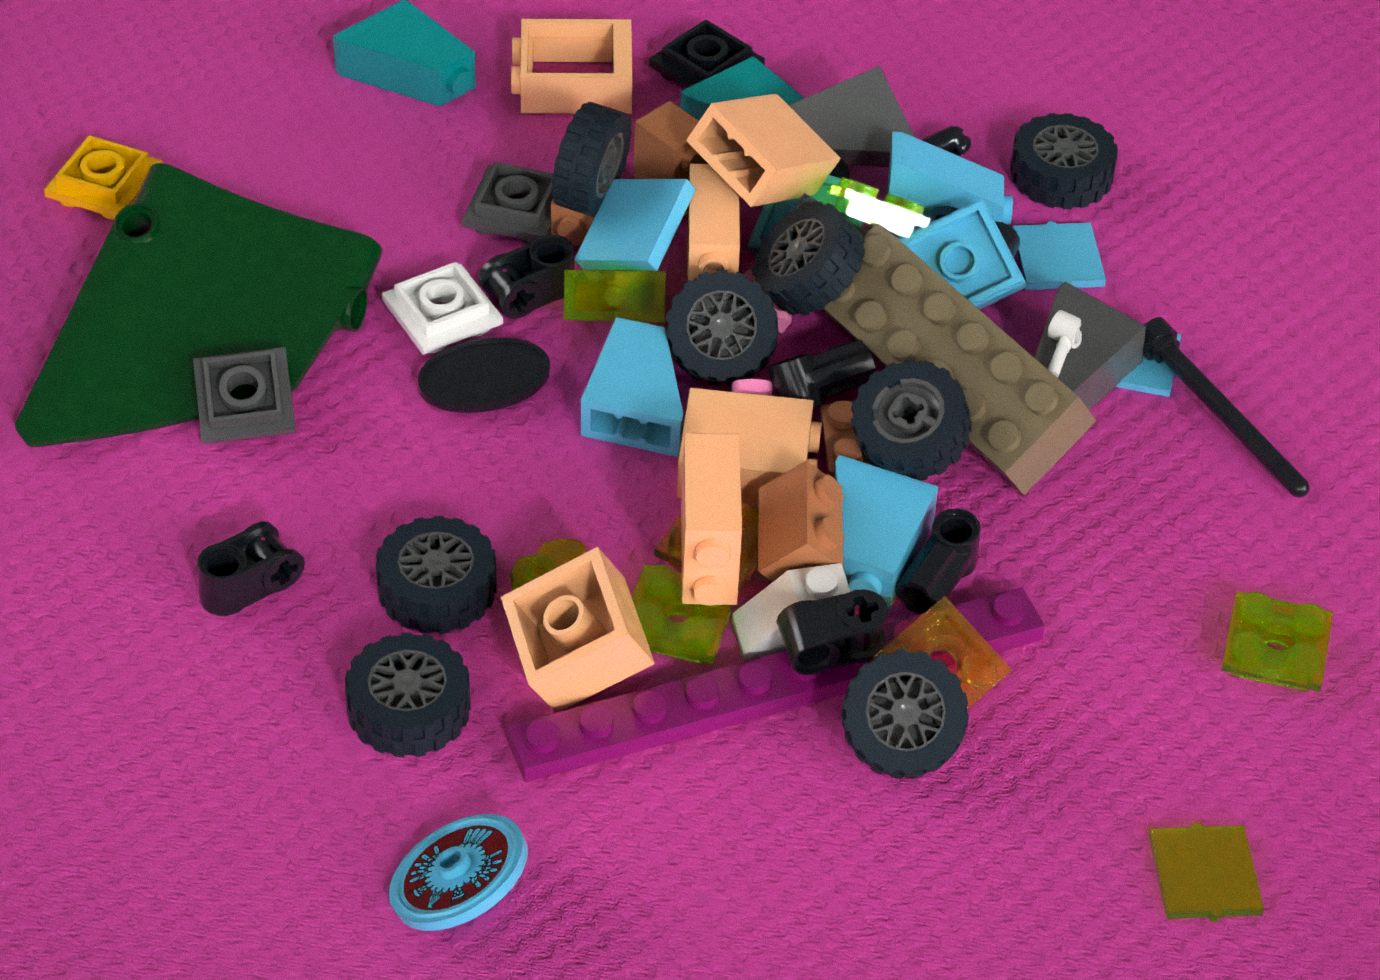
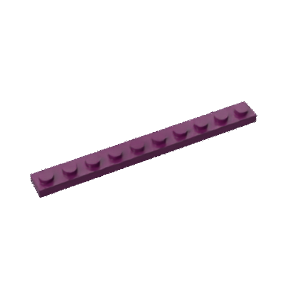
(728, 696)

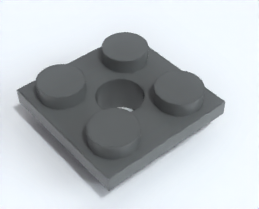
(498, 212)
(231, 419)

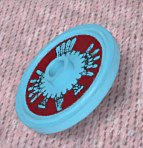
(458, 872)

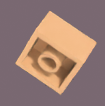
(577, 630)

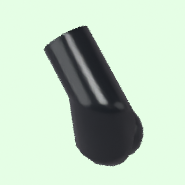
(950, 139)

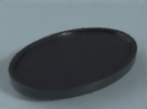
(483, 375)

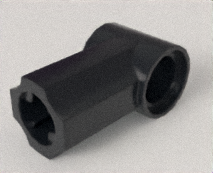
(824, 373)
(942, 561)

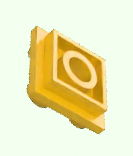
(101, 177)

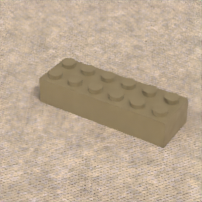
(909, 312)

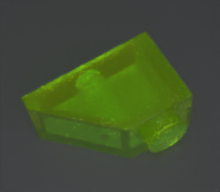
(613, 294)

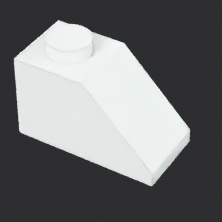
(757, 618)

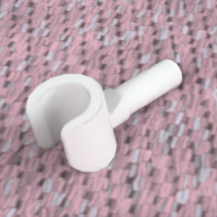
(1065, 330)

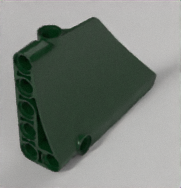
(187, 280)

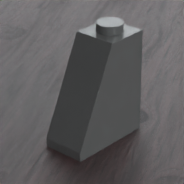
(856, 118)
(1108, 348)

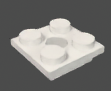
(434, 326)

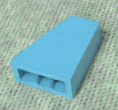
(943, 179)
(634, 391)
(883, 524)

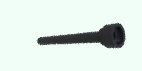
(1163, 346)

